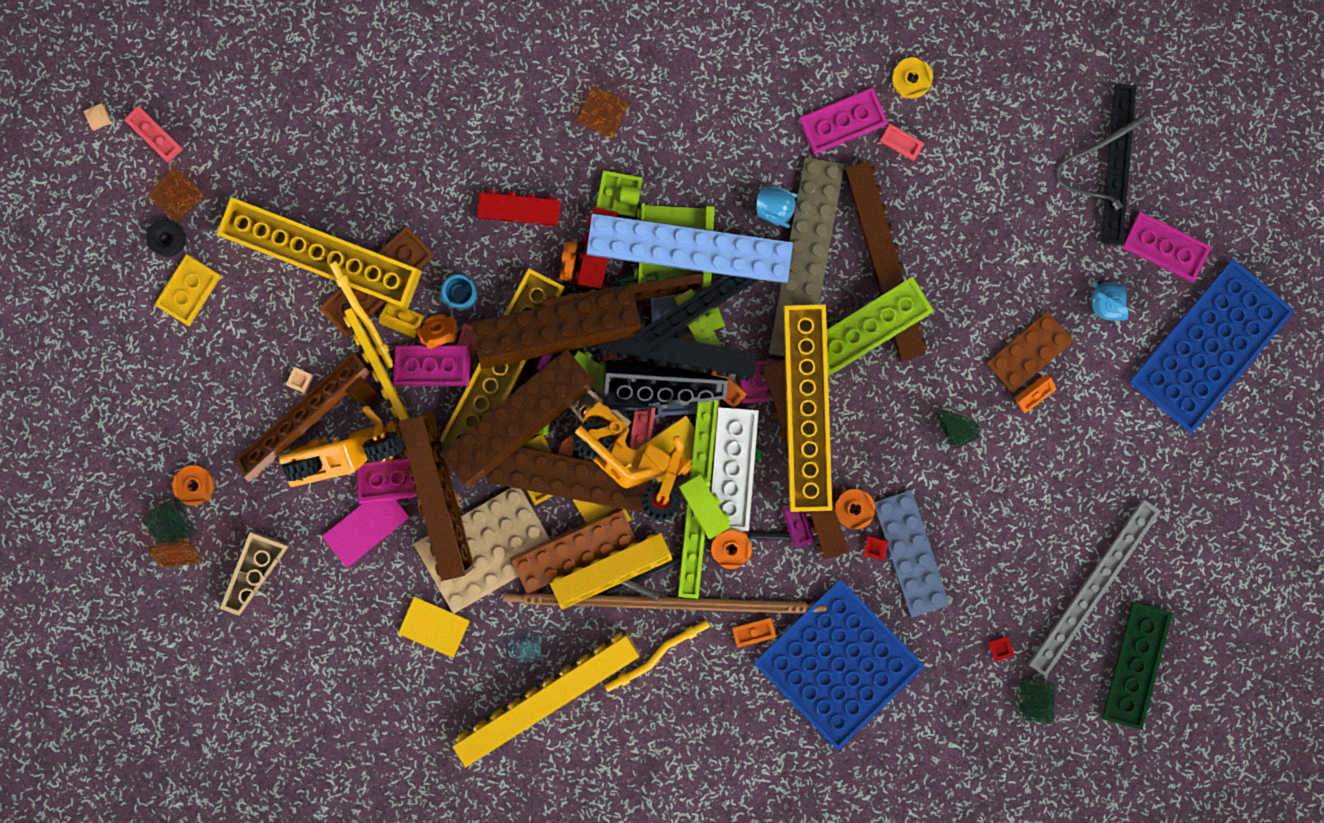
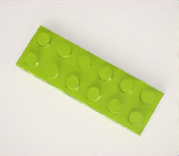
(876, 324)

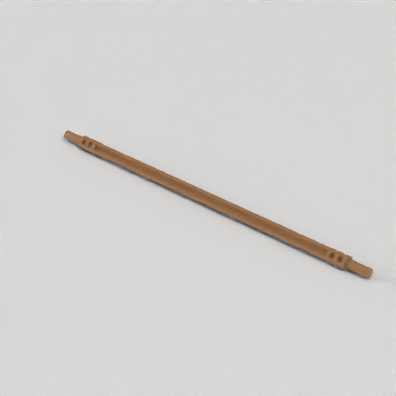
(671, 603)

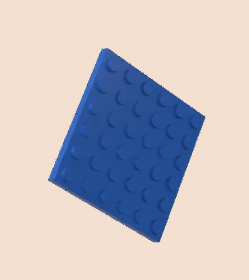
(839, 664)

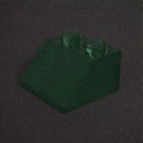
(957, 428)
(169, 523)
(1037, 700)

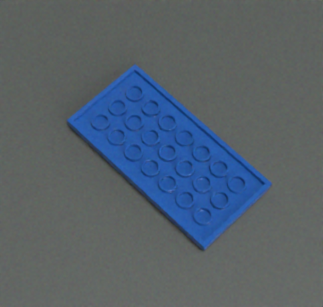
(1211, 346)

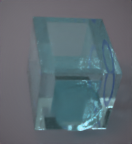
(527, 650)

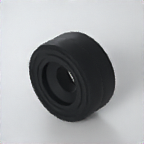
(154, 235)

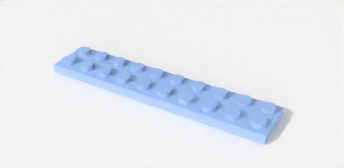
(689, 248)

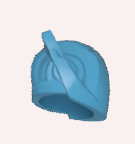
(776, 205)
(458, 291)
(1110, 301)

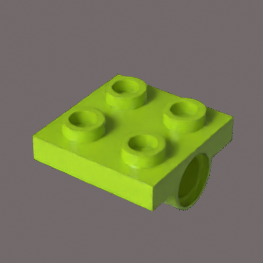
(619, 193)

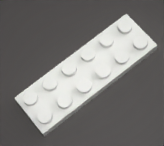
(735, 463)

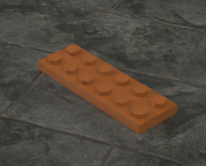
(403, 248)
(573, 550)

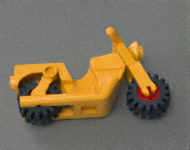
(323, 460)
(632, 466)

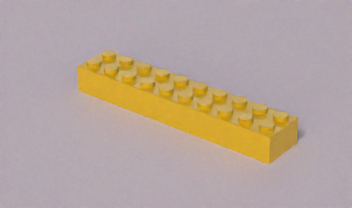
(316, 250)
(495, 384)
(807, 408)
(546, 699)

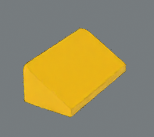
(401, 319)

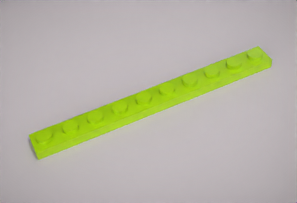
(693, 533)

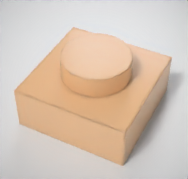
(97, 116)
(299, 380)

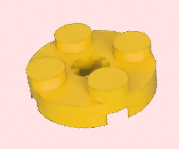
(907, 88)

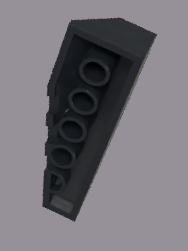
(652, 386)

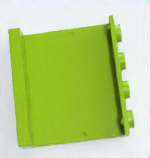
(678, 216)

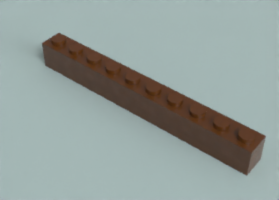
(881, 248)
(825, 523)

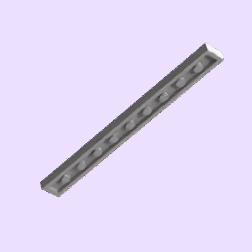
(1094, 587)

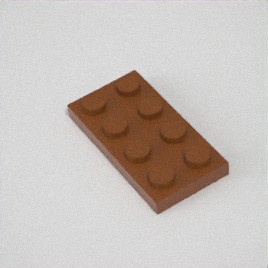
(1029, 352)

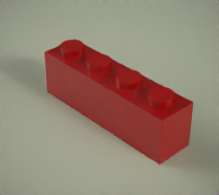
(519, 209)
(593, 267)

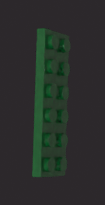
(1137, 665)

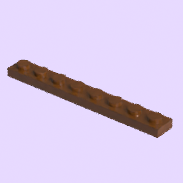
(641, 291)

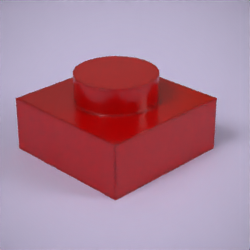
(876, 547)
(1000, 648)

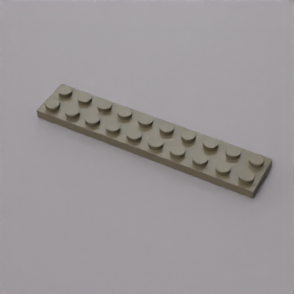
(810, 240)

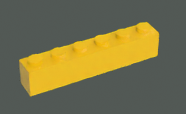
(610, 571)

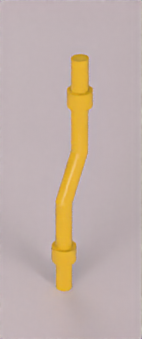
(342, 281)
(624, 678)

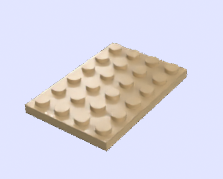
(494, 534)

